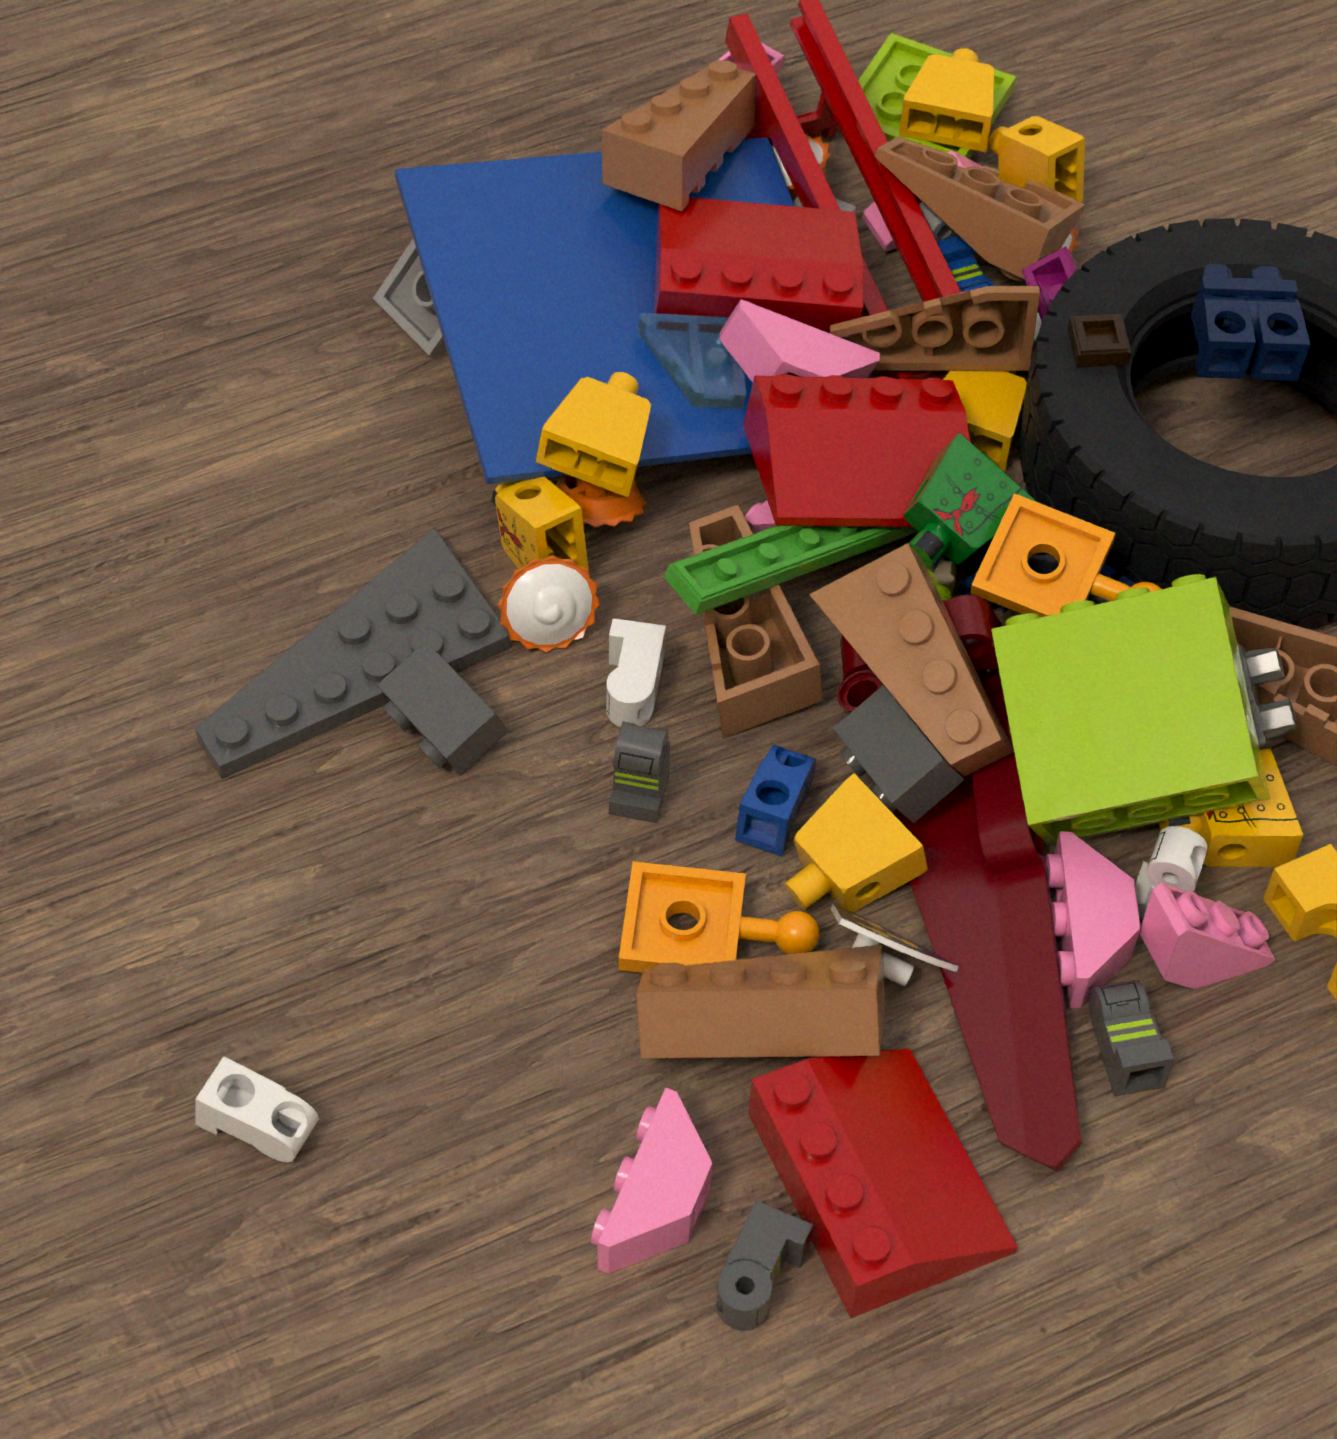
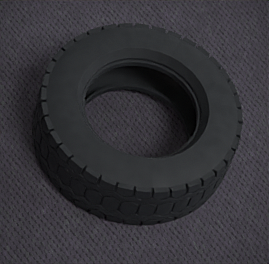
(1104, 463)

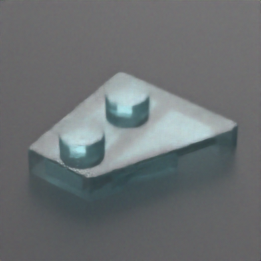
(695, 358)

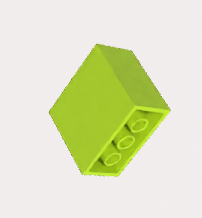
(1129, 710)

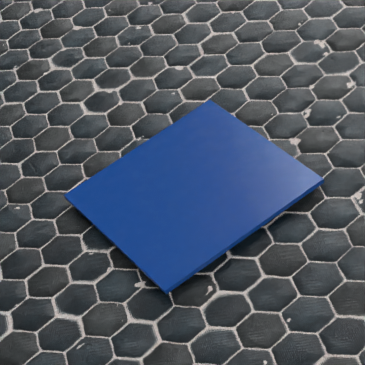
(546, 285)

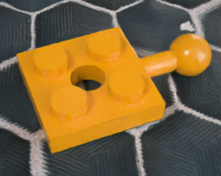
(1073, 542)
(715, 902)

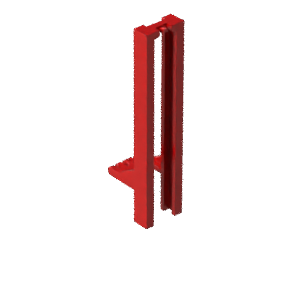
(846, 107)

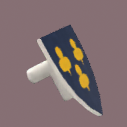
(872, 934)

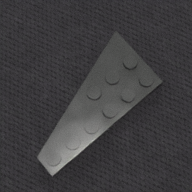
(339, 663)

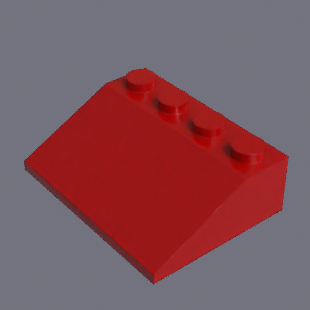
(767, 254)
(848, 445)
(876, 1175)

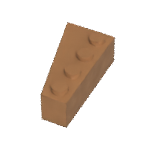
(680, 135)
(754, 643)
(912, 646)
(1309, 679)
(765, 1006)

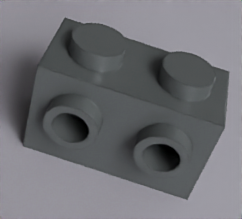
(442, 708)
(896, 756)

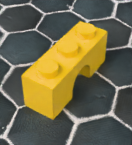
(1305, 897)

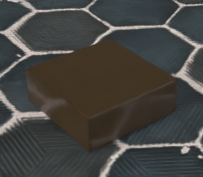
(1099, 340)

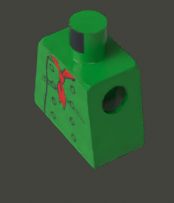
(959, 503)

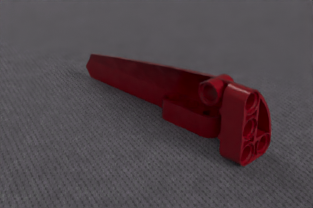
(994, 919)

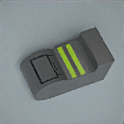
(640, 772)
(1129, 1038)
(755, 1262)

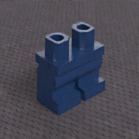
(1249, 324)

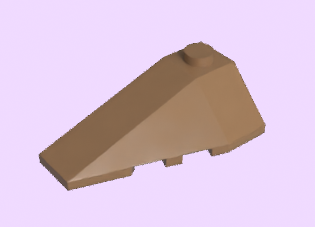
(996, 218)
(958, 332)

